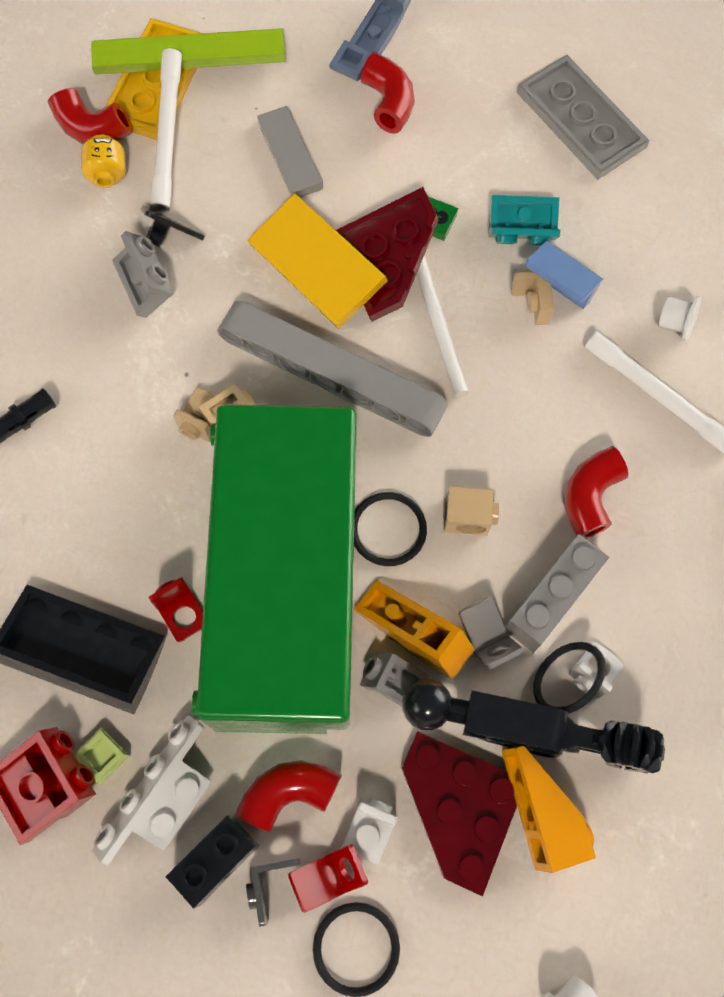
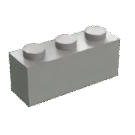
(556, 593)

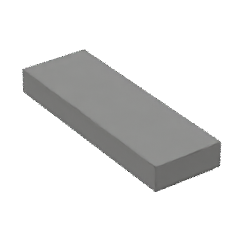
(290, 152)

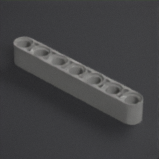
(333, 368)

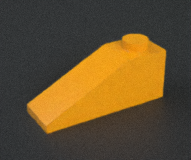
(416, 629)
(550, 821)

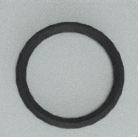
(422, 527)
(557, 653)
(317, 955)

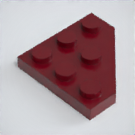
(395, 243)
(462, 808)

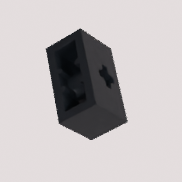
(212, 861)

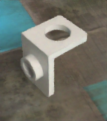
(585, 676)

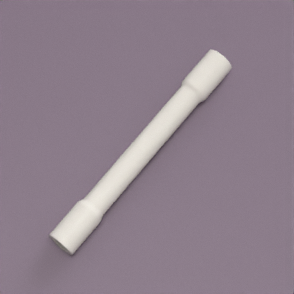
(161, 181)
(615, 357)

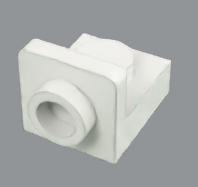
(371, 830)

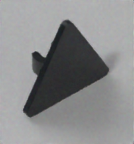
(160, 224)

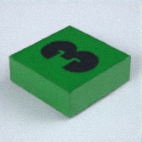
(446, 216)

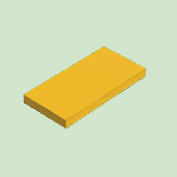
(140, 91)
(317, 261)

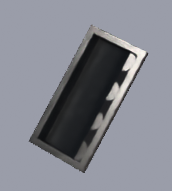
(79, 648)

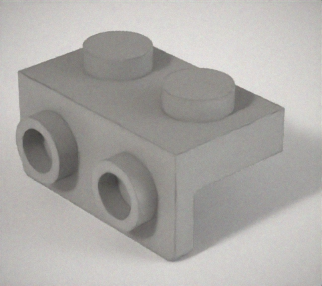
(142, 274)

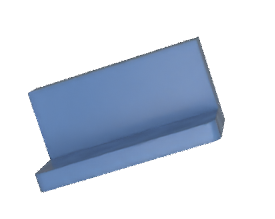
(564, 274)

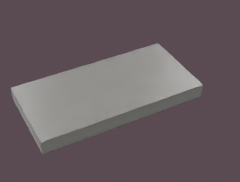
(582, 116)

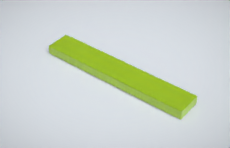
(196, 49)

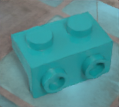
(524, 219)

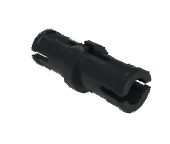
(22, 415)

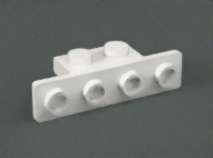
(160, 799)

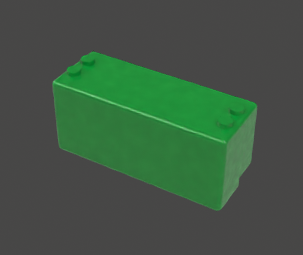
(279, 571)

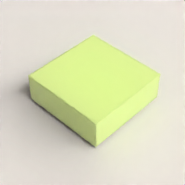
(101, 755)

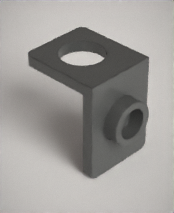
(255, 890)

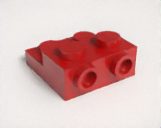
(42, 783)

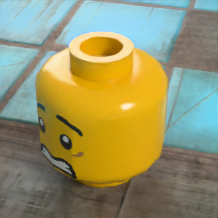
(103, 160)

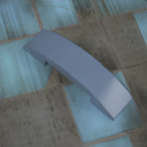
(371, 36)

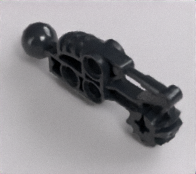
(538, 727)

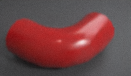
(395, 88)
(81, 123)
(586, 489)
(283, 785)

